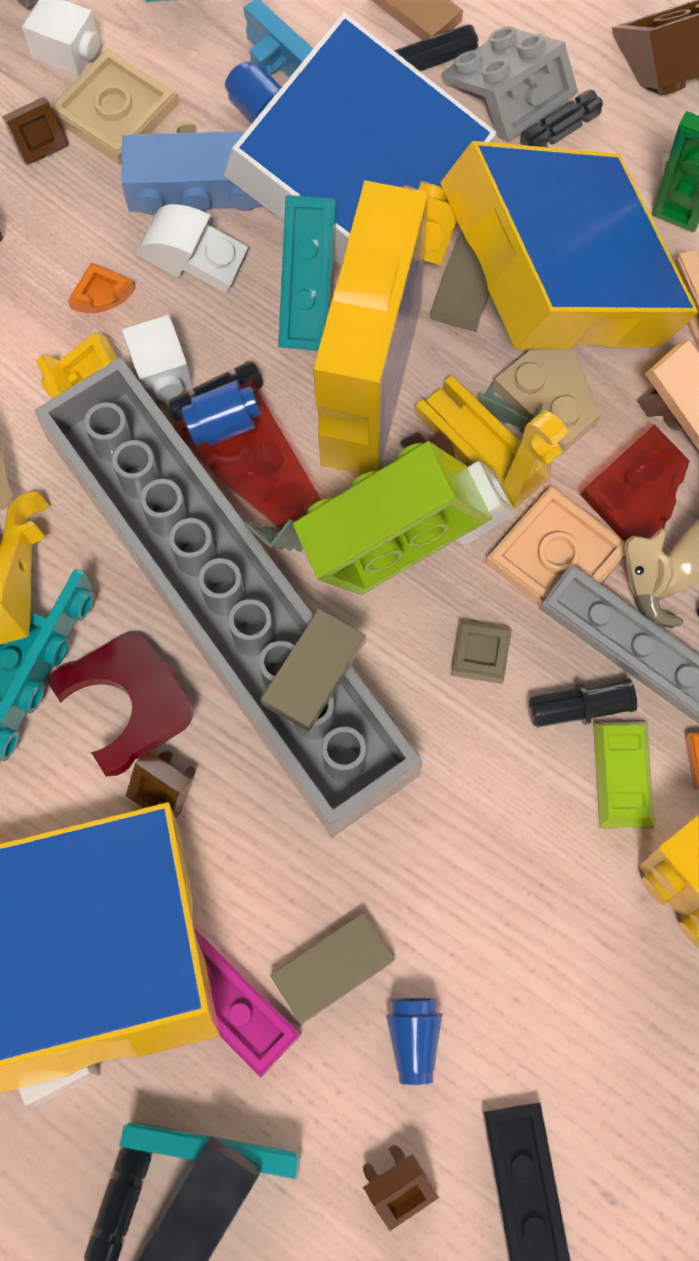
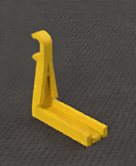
(482, 438)
(16, 566)

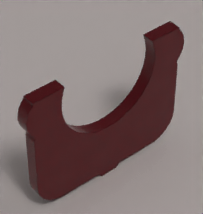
(156, 698)

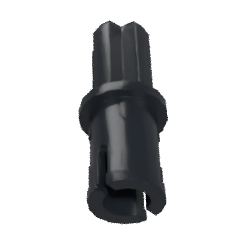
(582, 703)

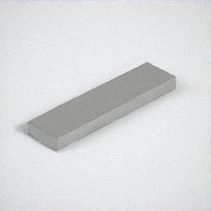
(626, 638)

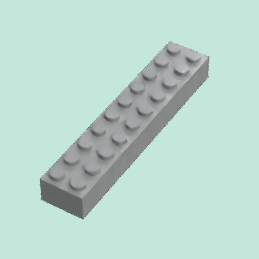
(222, 590)

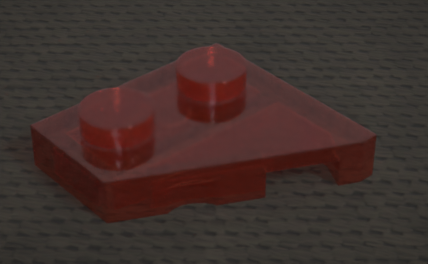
(639, 486)

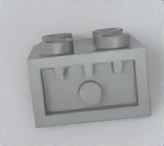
(518, 76)

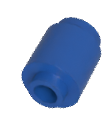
(250, 89)
(221, 413)

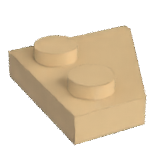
(555, 381)

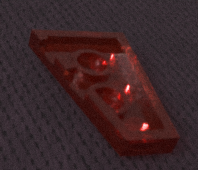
(258, 468)

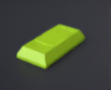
(623, 775)

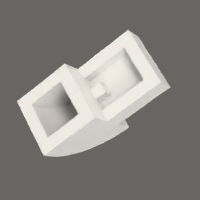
(185, 242)

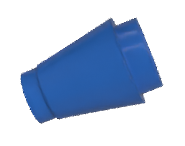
(414, 1037)

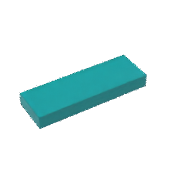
(306, 270)
(189, 1145)

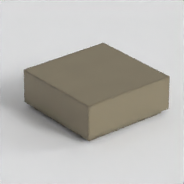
(481, 652)

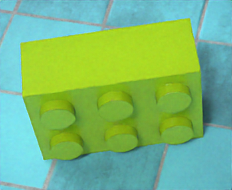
(391, 519)

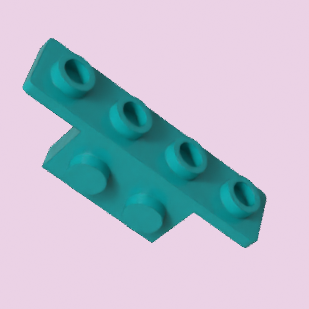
(29, 660)

